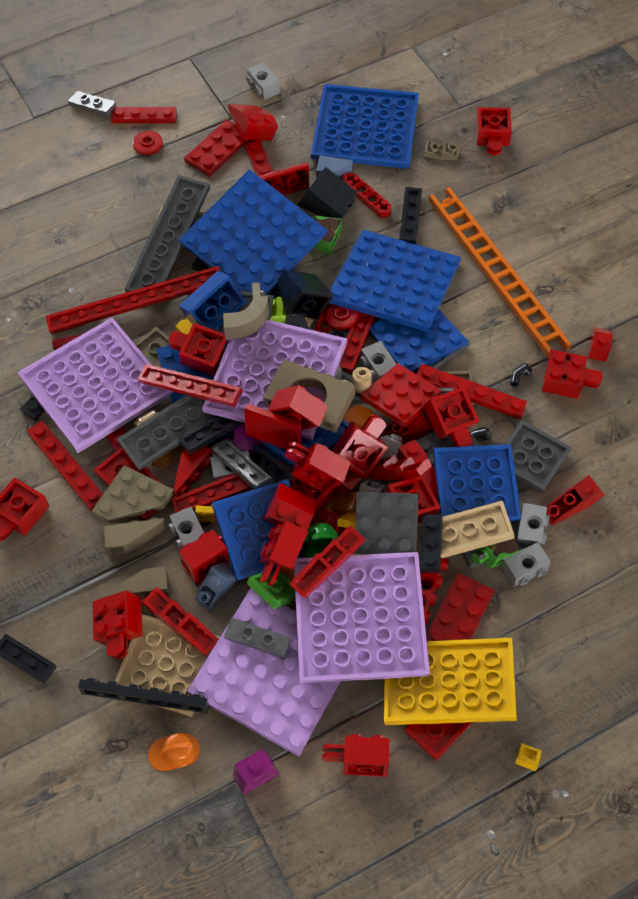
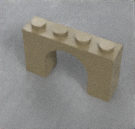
(338, 392)

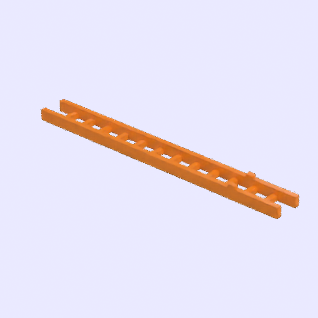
(507, 270)

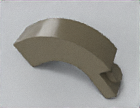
(250, 320)

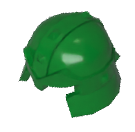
(318, 538)

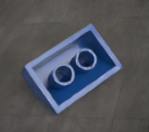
(211, 300)

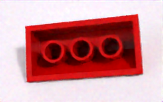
(289, 179)

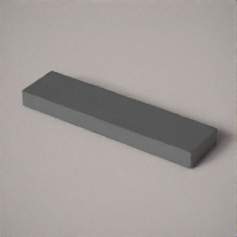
(241, 464)

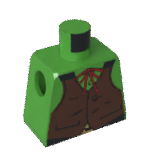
(333, 228)
(495, 553)

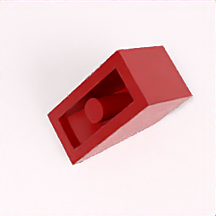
(600, 344)

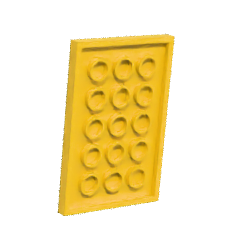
(465, 684)

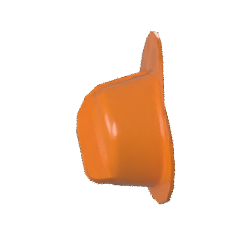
(173, 752)

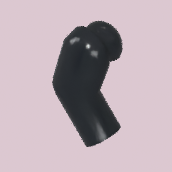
(518, 372)
(481, 432)

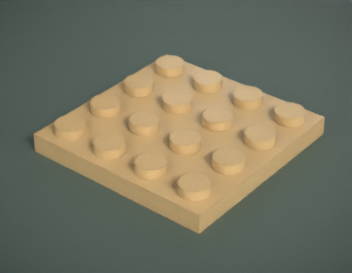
(161, 661)

